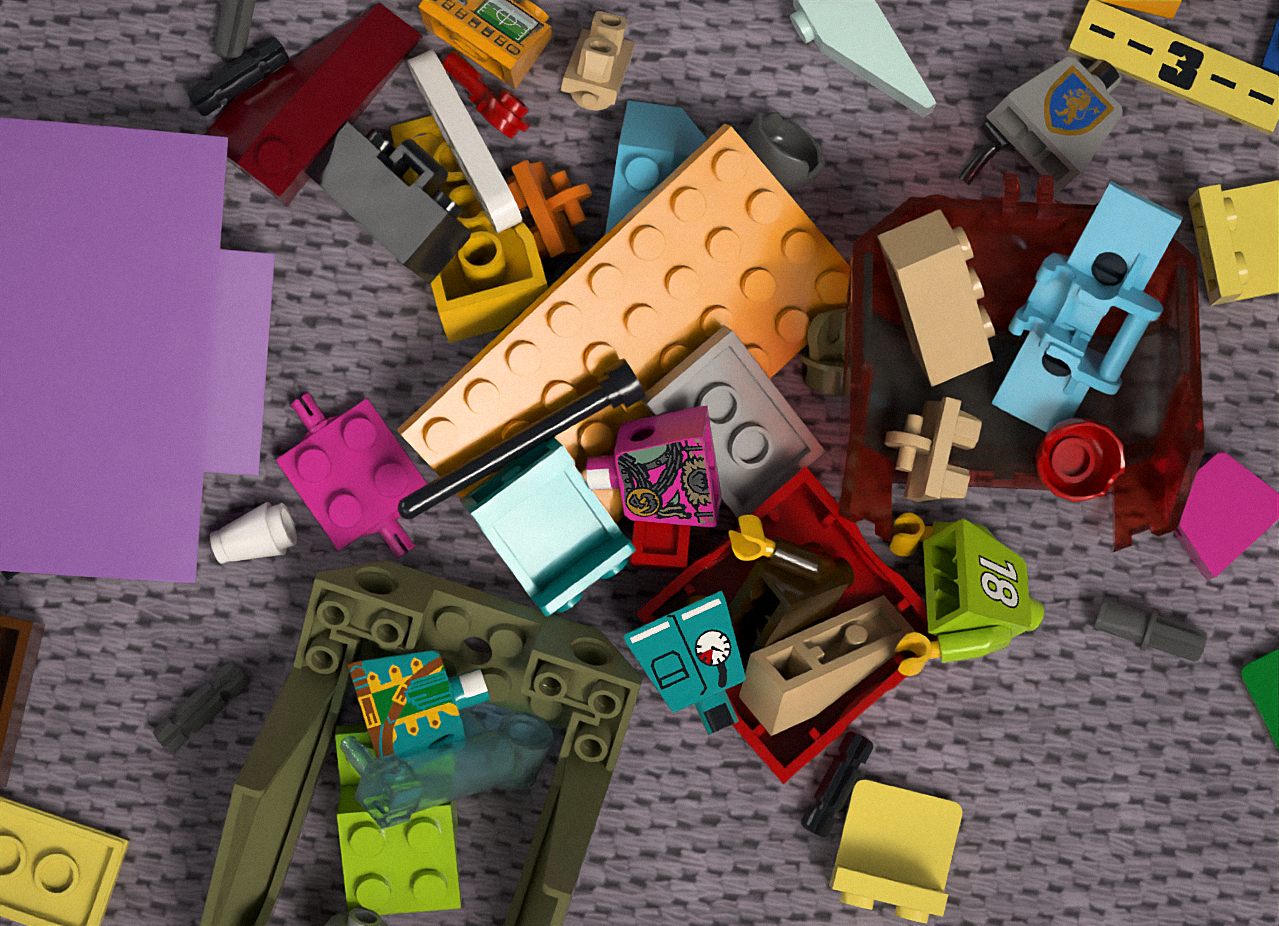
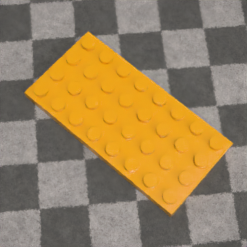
(693, 256)

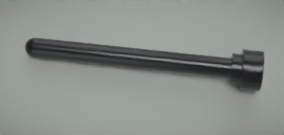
(614, 389)

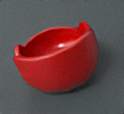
(1080, 459)

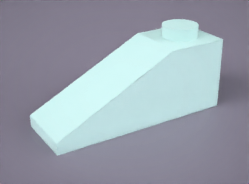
(864, 43)

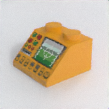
(491, 33)

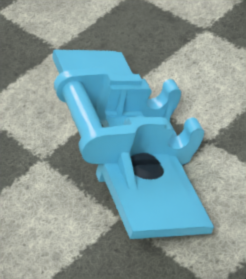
(1071, 298)

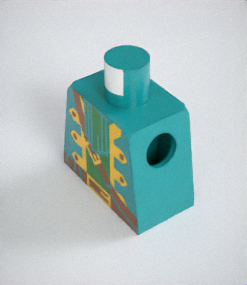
(413, 702)

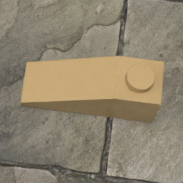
(820, 664)

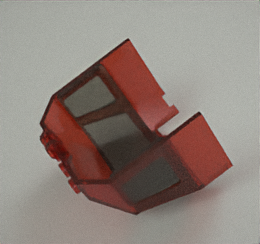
(1152, 413)

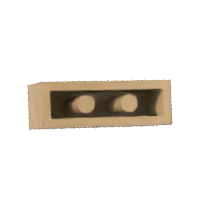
(938, 296)

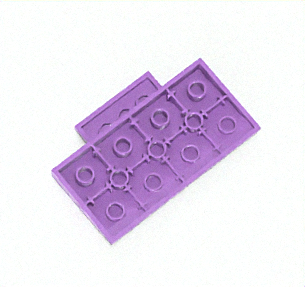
(121, 348)

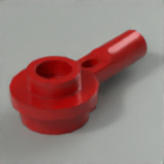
(502, 111)

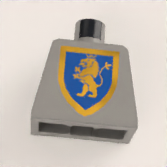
(1061, 117)

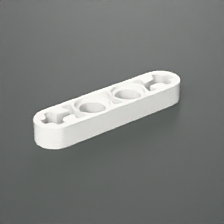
(464, 141)

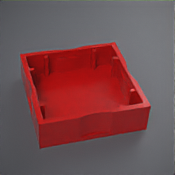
(802, 514)

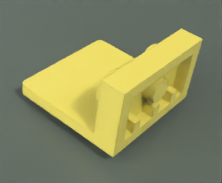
(1238, 240)

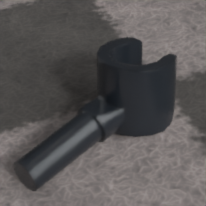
(996, 143)

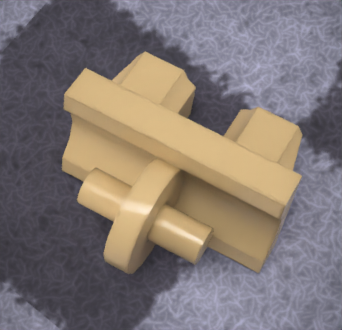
(599, 62)
(927, 446)

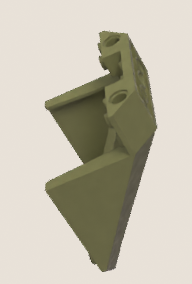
(387, 610)

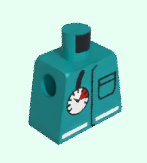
(692, 659)

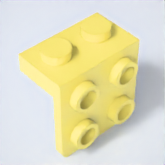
(896, 850)

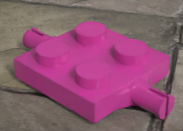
(351, 475)

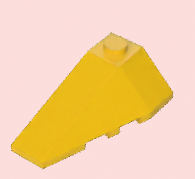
(493, 271)

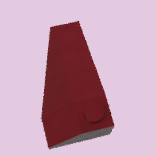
(299, 108)

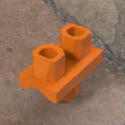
(552, 205)

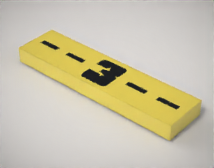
(1178, 66)

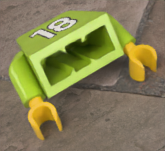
(972, 591)

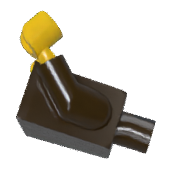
(785, 590)

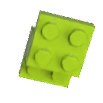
(397, 866)

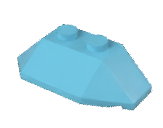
(650, 148)

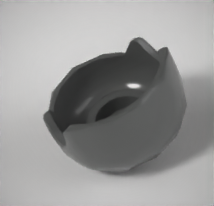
(785, 150)

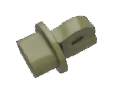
(825, 352)

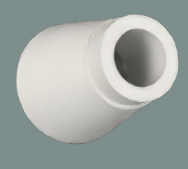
(256, 534)

